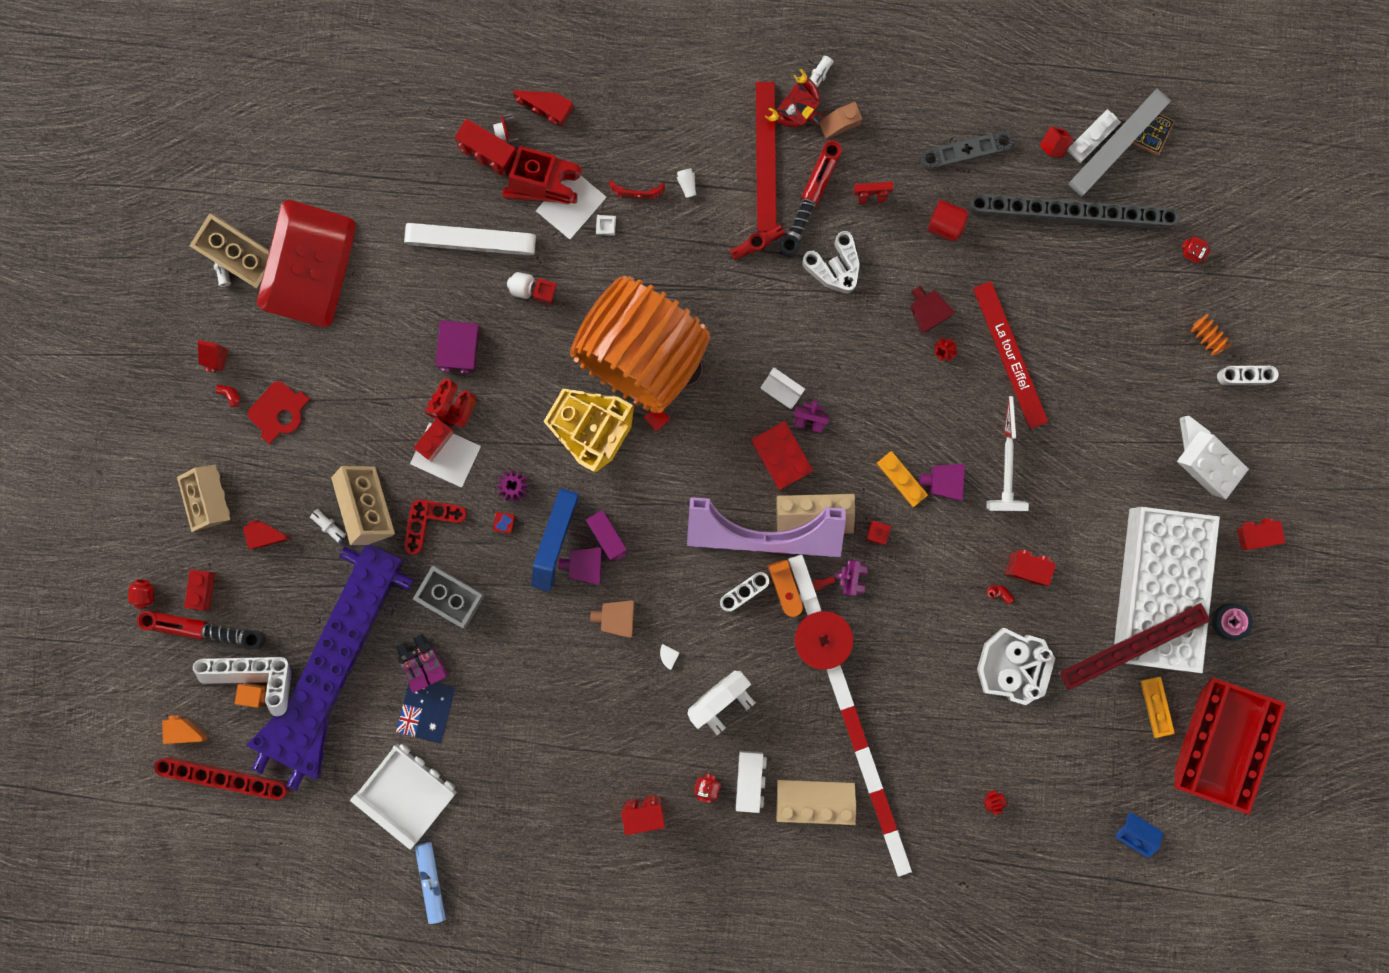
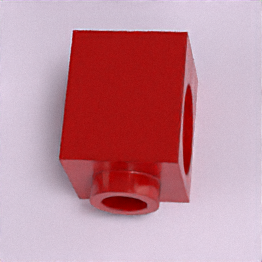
(878, 533)

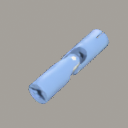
(432, 897)

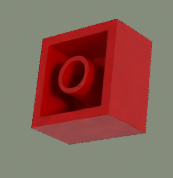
(1030, 568)

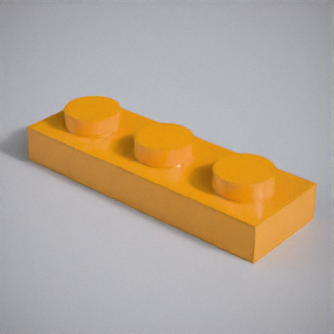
(902, 479)
(1157, 707)

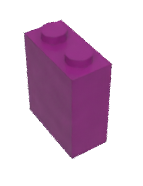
(457, 347)
(607, 536)

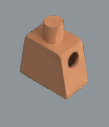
(615, 618)

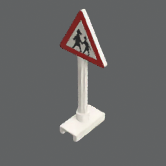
(1007, 502)

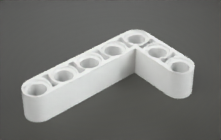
(250, 675)

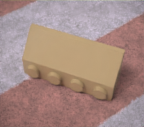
(231, 249)
(362, 504)
(801, 509)
(816, 802)

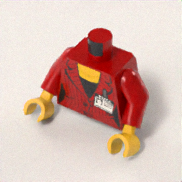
(799, 104)

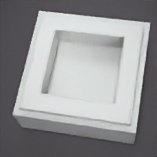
(606, 225)

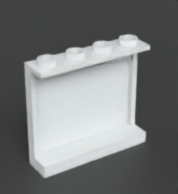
(404, 796)

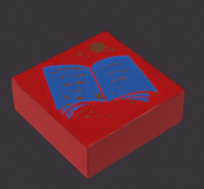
(504, 522)

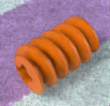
(1210, 335)

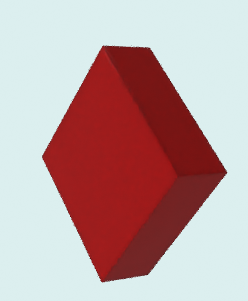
(656, 419)

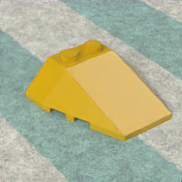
(590, 425)

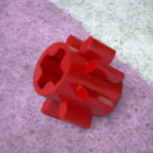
(945, 349)
(994, 802)

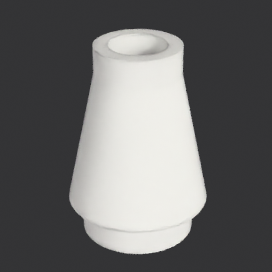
(687, 182)

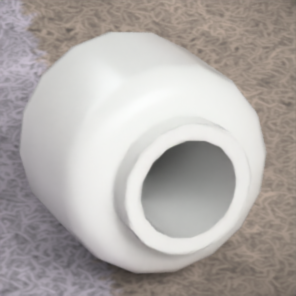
(521, 285)

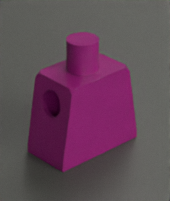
(945, 481)
(583, 565)

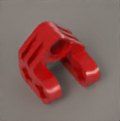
(441, 404)

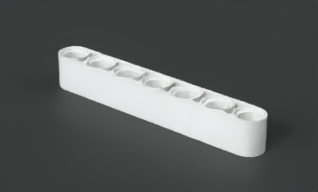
(470, 239)

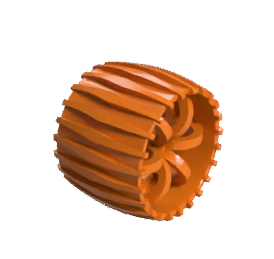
(640, 343)

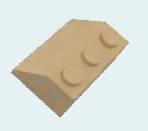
(203, 497)

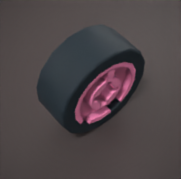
(1227, 612)

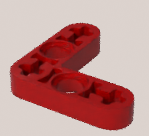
(428, 513)

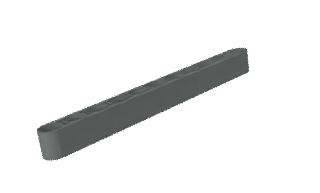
(1082, 209)

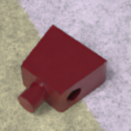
(929, 309)

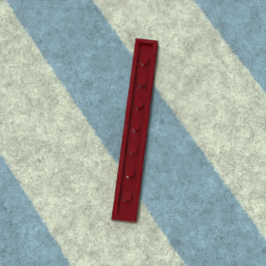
(1134, 646)

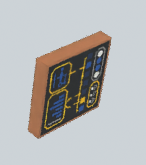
(1154, 135)

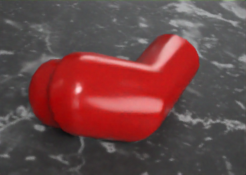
(231, 394)
(1000, 591)

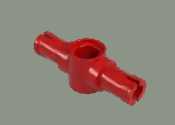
(747, 246)

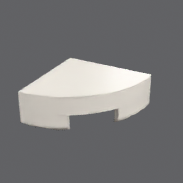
(668, 656)

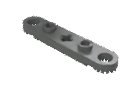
(953, 153)

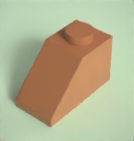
(841, 120)

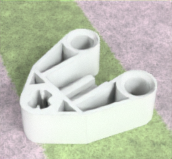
(822, 272)

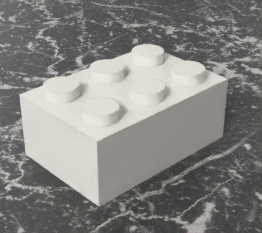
(1212, 465)

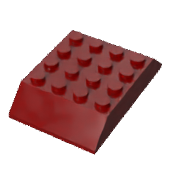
(1228, 745)

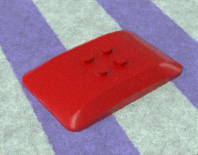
(306, 263)

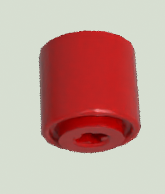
(948, 221)

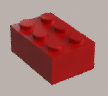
(485, 147)
(781, 455)
(643, 815)

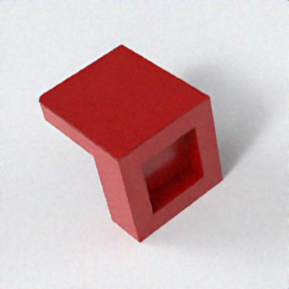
(1056, 142)
(544, 291)

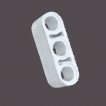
(1256, 373)
(754, 589)

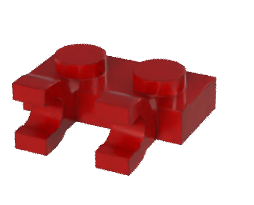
(881, 189)

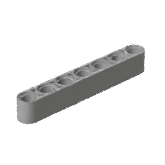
(1119, 142)

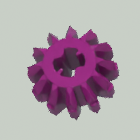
(515, 479)

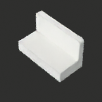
(782, 388)

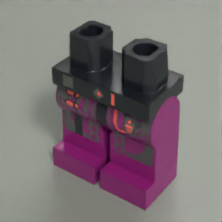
(422, 664)

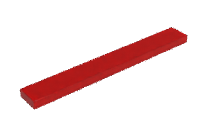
(765, 157)

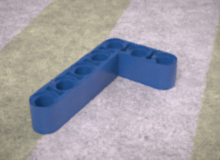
(553, 538)

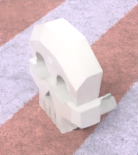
(1000, 662)
(718, 698)

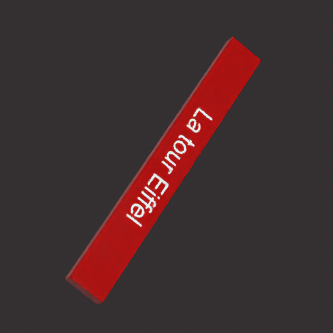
(1010, 355)

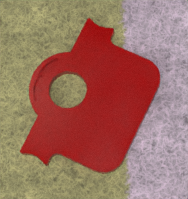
(273, 401)

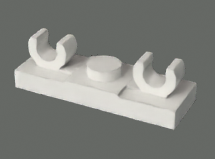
(1093, 136)

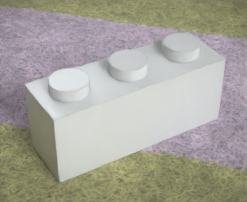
(750, 781)

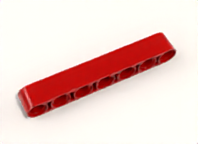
(213, 778)

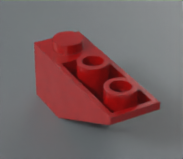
(549, 104)

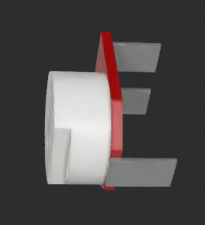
(501, 129)

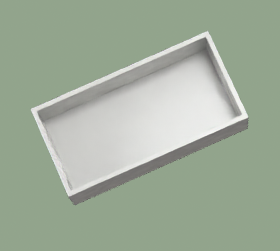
(1164, 573)

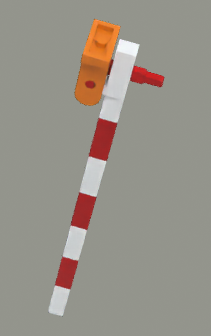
(791, 602)

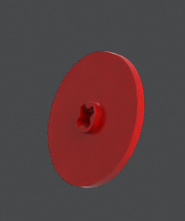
(819, 625)

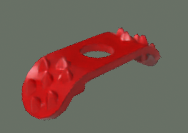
(652, 194)

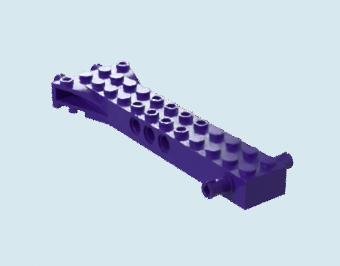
(301, 731)

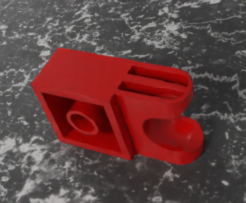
(541, 174)

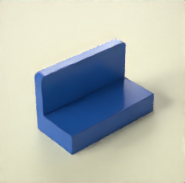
(1140, 835)

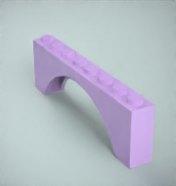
(819, 537)

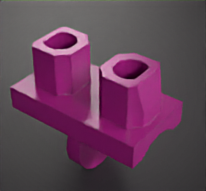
(819, 419)
(850, 575)

